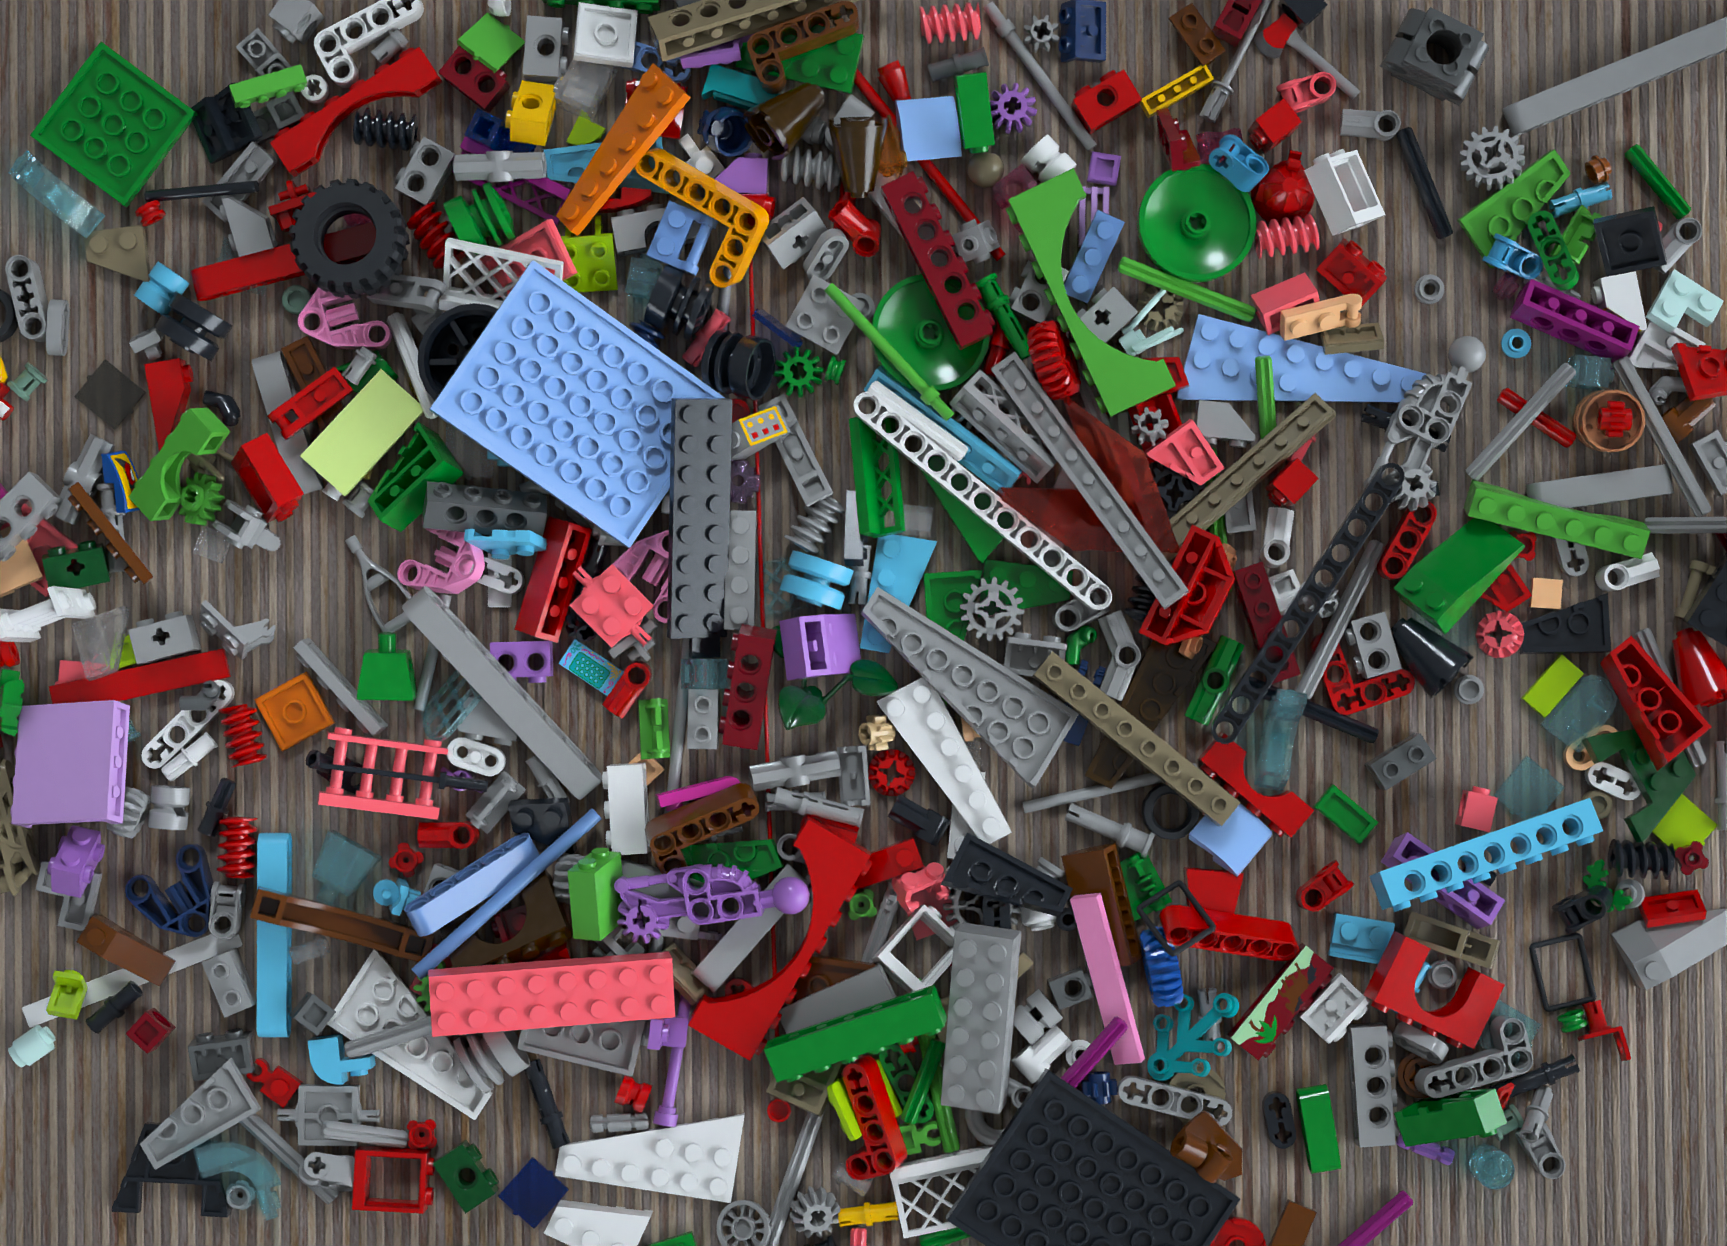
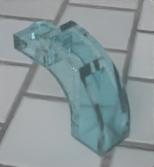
(55, 194)
(1278, 739)
(232, 1156)

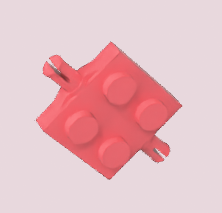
(611, 606)

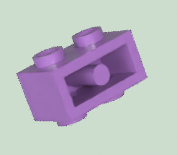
(75, 861)

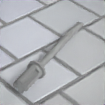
(1222, 90)

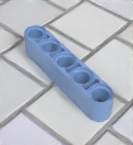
(470, 885)

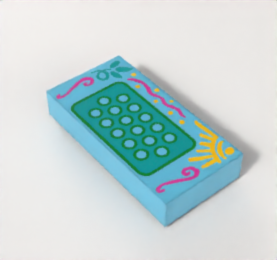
(591, 667)

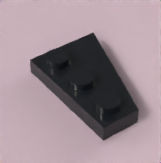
(1570, 630)

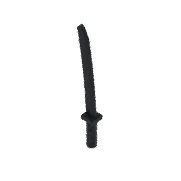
(444, 779)

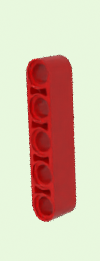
(1233, 933)

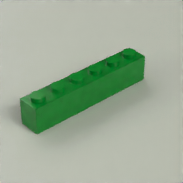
(855, 1034)

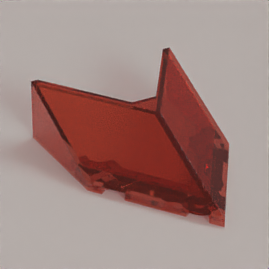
(1066, 512)

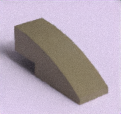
(1452, 940)

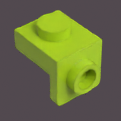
(67, 994)

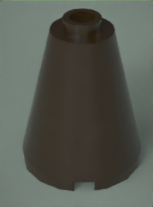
(784, 119)
(858, 152)

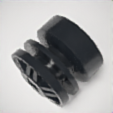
(680, 303)
(738, 364)

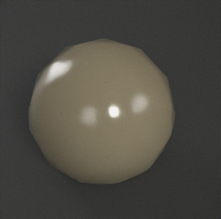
(985, 169)

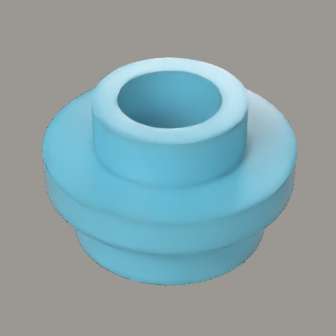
(1507, 347)

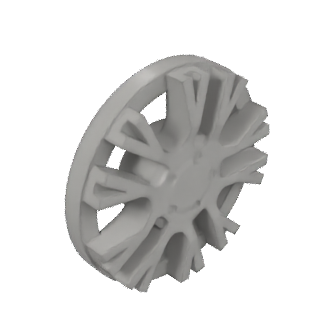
(745, 1226)

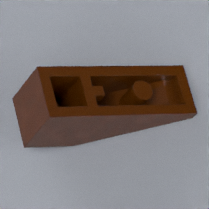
(125, 950)

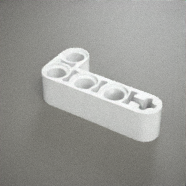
(371, 33)

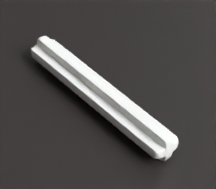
(410, 357)
(930, 429)

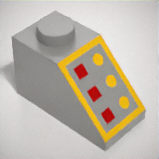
(757, 432)

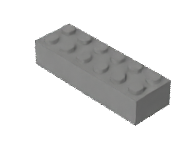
(980, 1017)

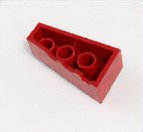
(1653, 703)

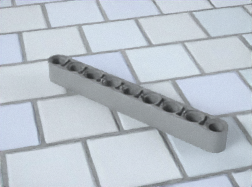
(1617, 78)
(502, 692)

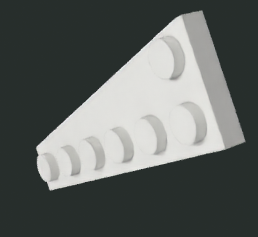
(935, 739)

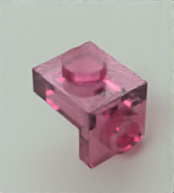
(1210, 140)

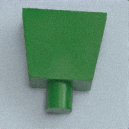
(387, 672)

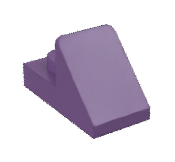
(668, 1032)

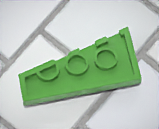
(1511, 207)

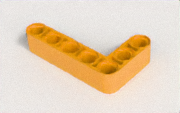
(712, 206)

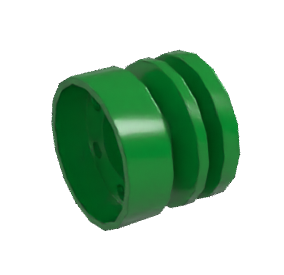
(482, 218)

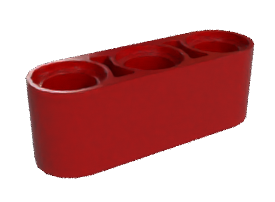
(1394, 548)

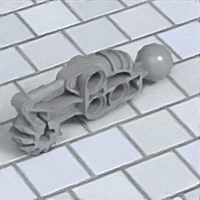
(1424, 410)

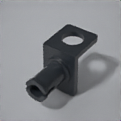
(315, 757)

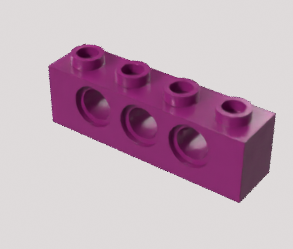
(1574, 321)

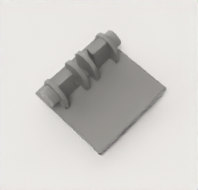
(821, 318)

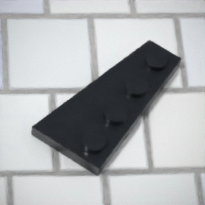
(999, 876)

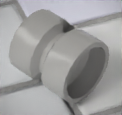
(169, 807)
(1026, 1022)

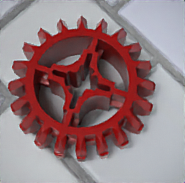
(1053, 360)

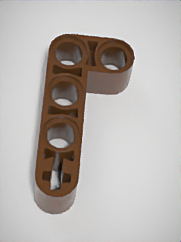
(805, 40)
(735, 806)

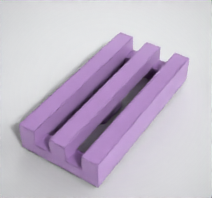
(1093, 191)

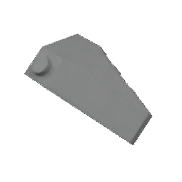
(1668, 950)

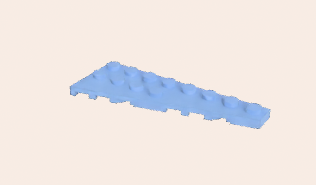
(1223, 368)

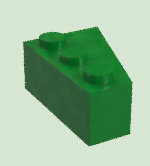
(402, 491)
(1451, 1117)

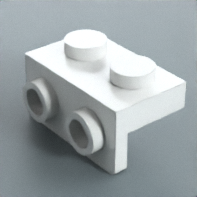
(1335, 1009)

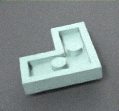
(1683, 296)

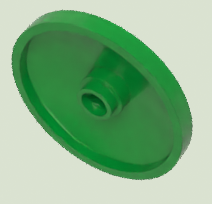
(1196, 224)
(919, 333)

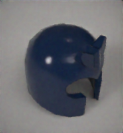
(725, 131)

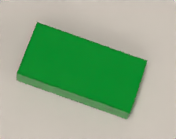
(1345, 814)

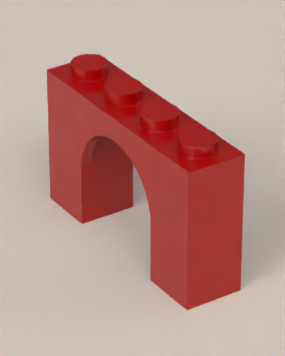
(1394, 989)

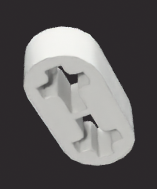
(495, 583)
(1610, 787)

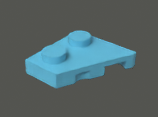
(507, 543)

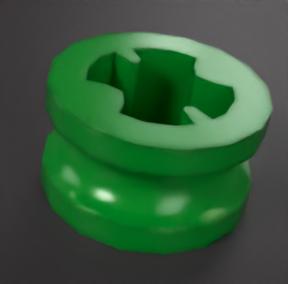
(835, 370)
(1572, 1020)

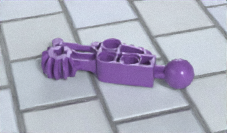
(788, 896)

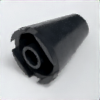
(1429, 655)

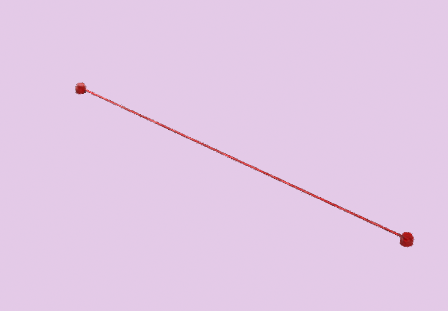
(777, 1109)

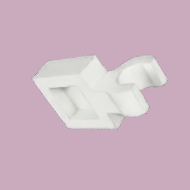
(702, 160)

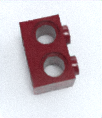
(1235, 20)
(470, 83)

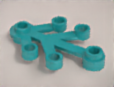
(1188, 1039)

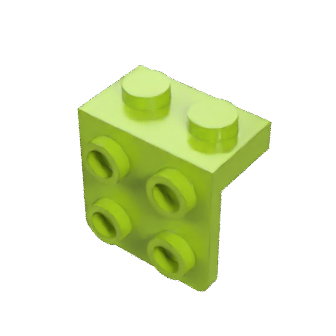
(841, 1102)

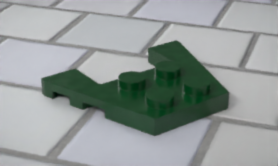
(1658, 787)

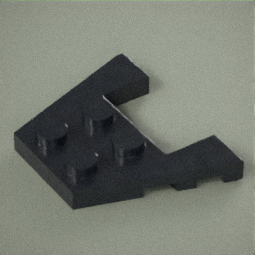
(177, 1171)

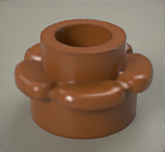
(1598, 169)

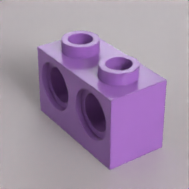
(521, 654)

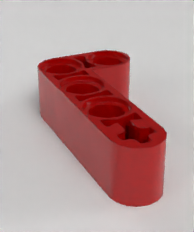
(855, 1076)

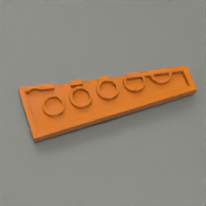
(633, 133)

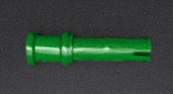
(998, 304)

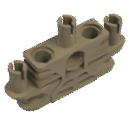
(15, 841)

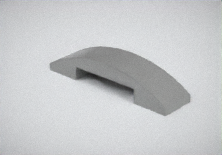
(799, 456)

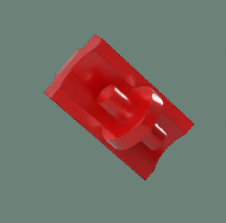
(284, 211)

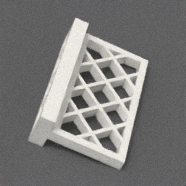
(457, 296)
(927, 1169)

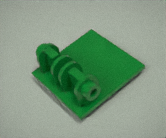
(1142, 883)

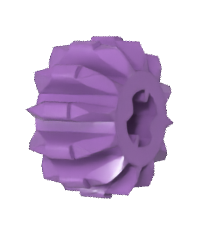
(1019, 115)

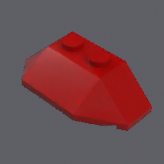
(1207, 576)

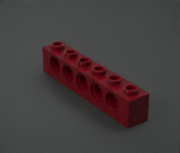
(912, 188)

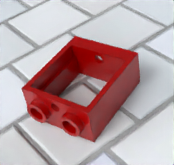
(267, 478)
(362, 1176)

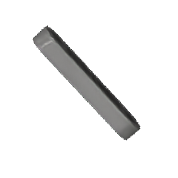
(1175, 1096)

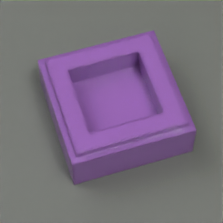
(1103, 168)

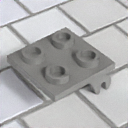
(237, 639)

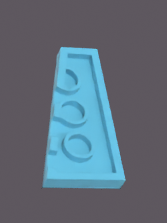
(570, 162)

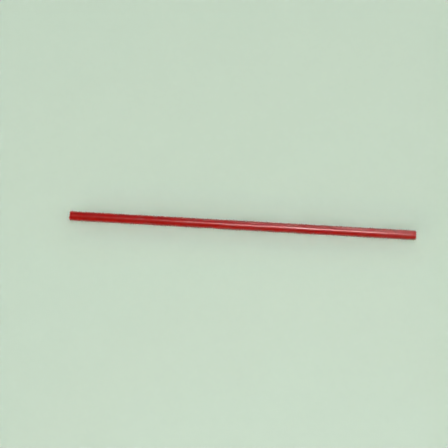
(927, 165)

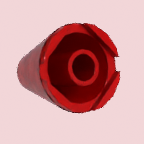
(1699, 669)

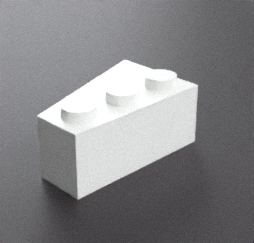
(596, 1225)

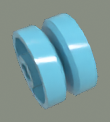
(816, 580)

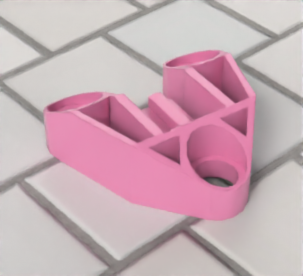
(348, 337)
(634, 558)
(459, 563)

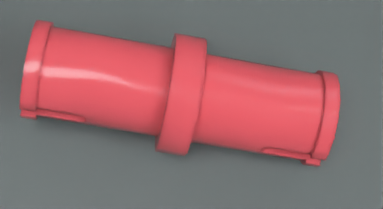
(696, 349)

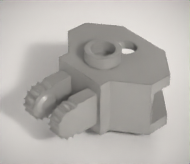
(247, 528)

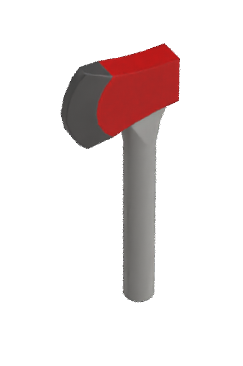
(1283, 31)

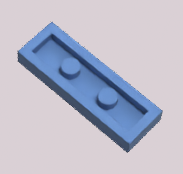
(1092, 256)

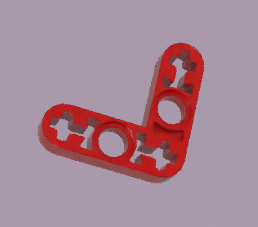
(1347, 687)

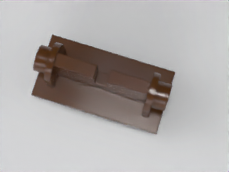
(1197, 34)

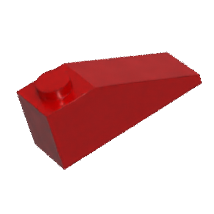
(168, 393)
(891, 862)

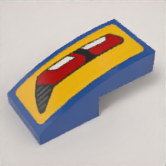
(120, 471)

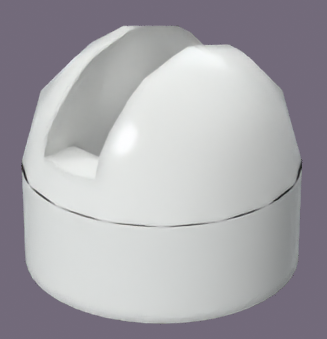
(500, 7)

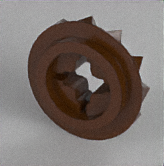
(1407, 1070)

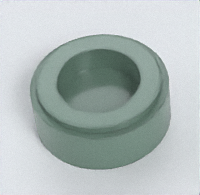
(295, 299)

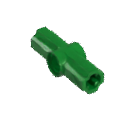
(1222, 662)

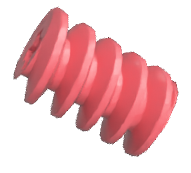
(950, 22)
(1286, 235)

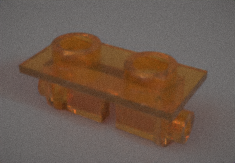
(892, 158)

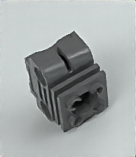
(1412, 65)

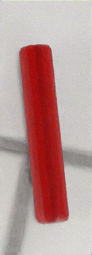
(1542, 422)

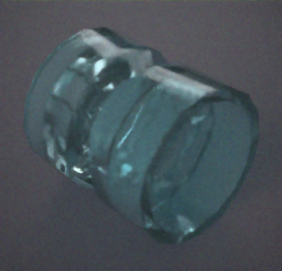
(1491, 1166)

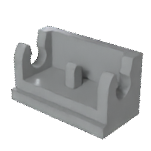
(854, 775)

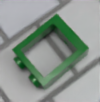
(974, 111)

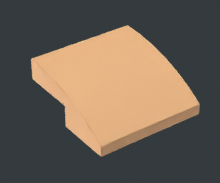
(19, 569)

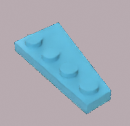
(898, 571)

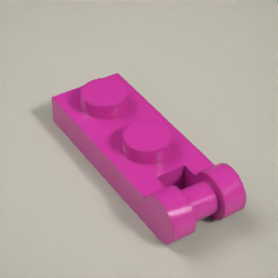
(674, 798)

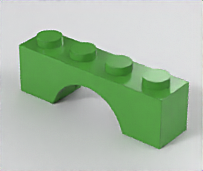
(159, 488)

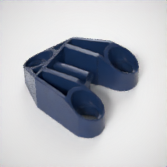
(159, 910)

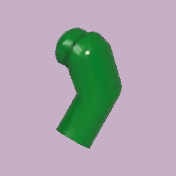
(1078, 640)

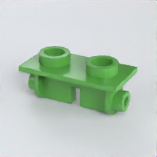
(1579, 228)
(654, 728)

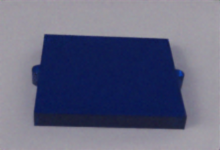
(778, 328)
(533, 1192)

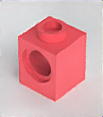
(1476, 809)

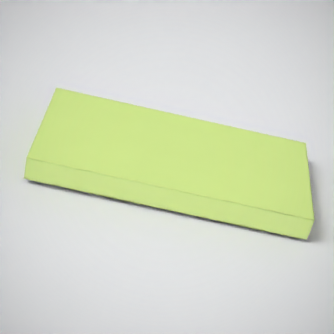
(362, 433)

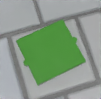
(491, 42)

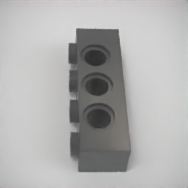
(482, 509)

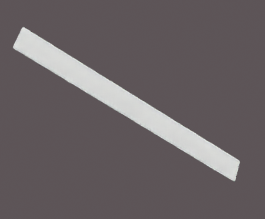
(113, 982)

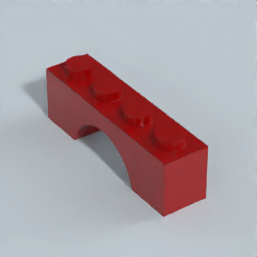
(1283, 810)

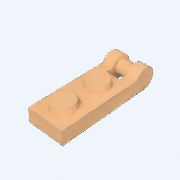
(1321, 316)

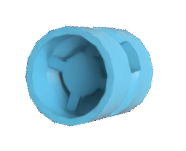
(161, 288)

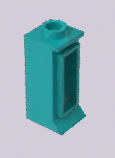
(734, 88)

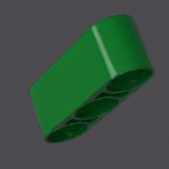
(1318, 1128)

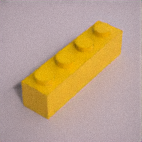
(1176, 90)

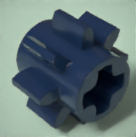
(1100, 1086)

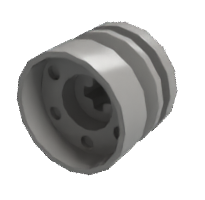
(487, 1055)

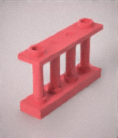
(394, 801)

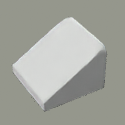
(1284, 588)

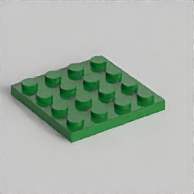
(113, 124)

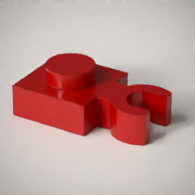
(278, 1084)

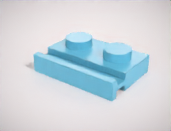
(1359, 938)

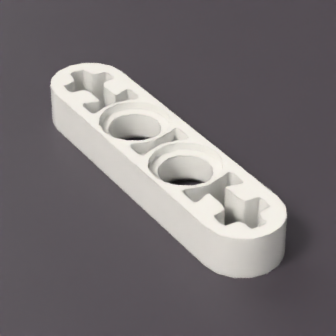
(190, 727)

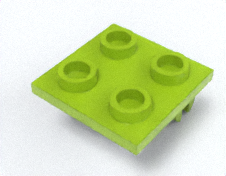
(593, 260)

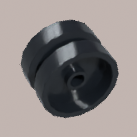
(193, 327)

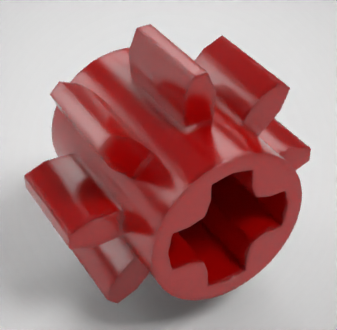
(1614, 419)

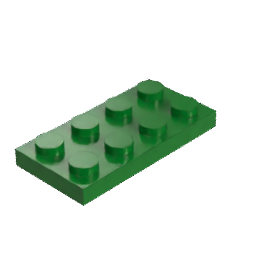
(826, 66)

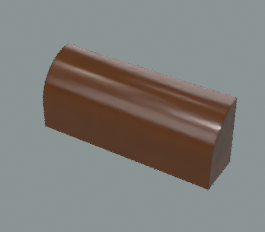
(1100, 871)

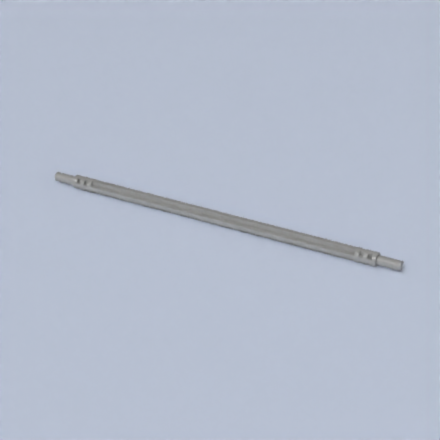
(812, 1122)

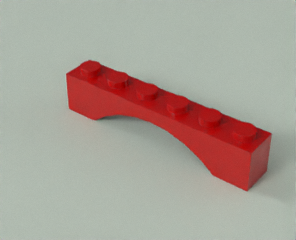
(304, 144)

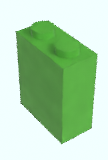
(593, 894)

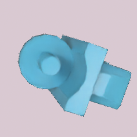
(393, 895)

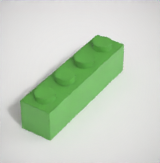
(267, 86)

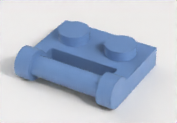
(673, 234)

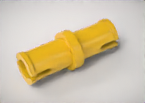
(868, 1214)

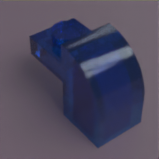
(493, 134)

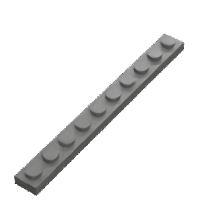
(1090, 480)

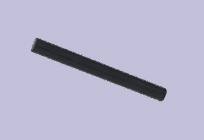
(202, 191)

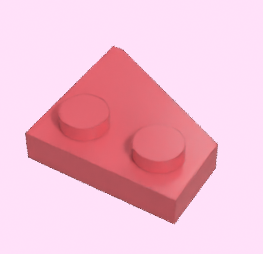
(1187, 454)

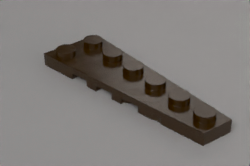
(1148, 698)

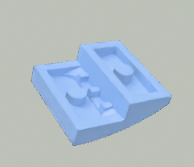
(928, 128)
(1233, 842)

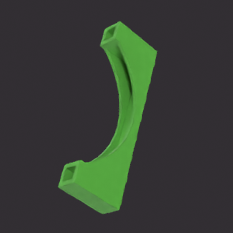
(1043, 218)

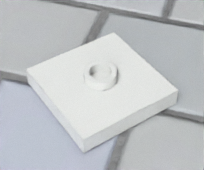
(605, 35)

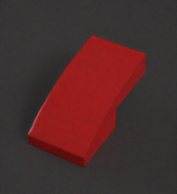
(630, 199)

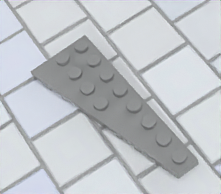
(1000, 706)

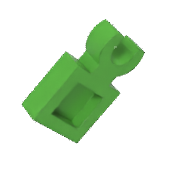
(915, 1137)

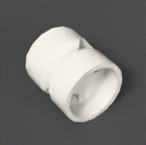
(1047, 159)

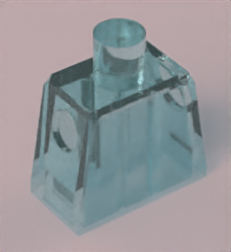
(342, 866)

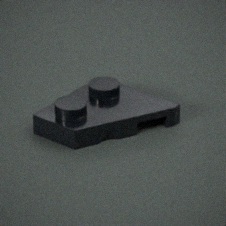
(542, 819)

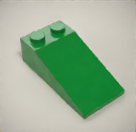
(1458, 572)

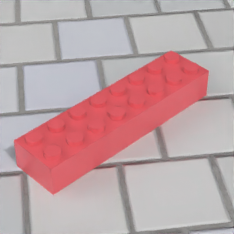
(551, 993)

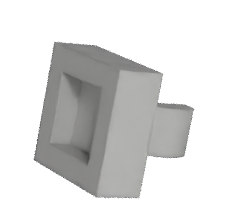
(148, 341)

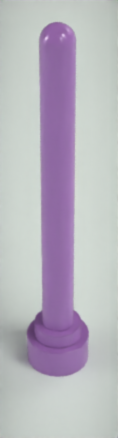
(666, 1113)

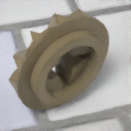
(1153, 319)

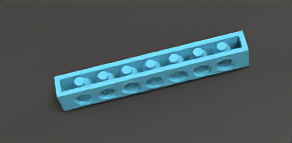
(1579, 817)

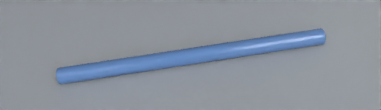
(506, 894)

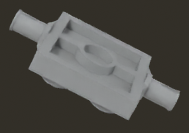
(324, 1103)

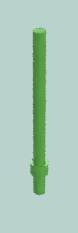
(929, 394)

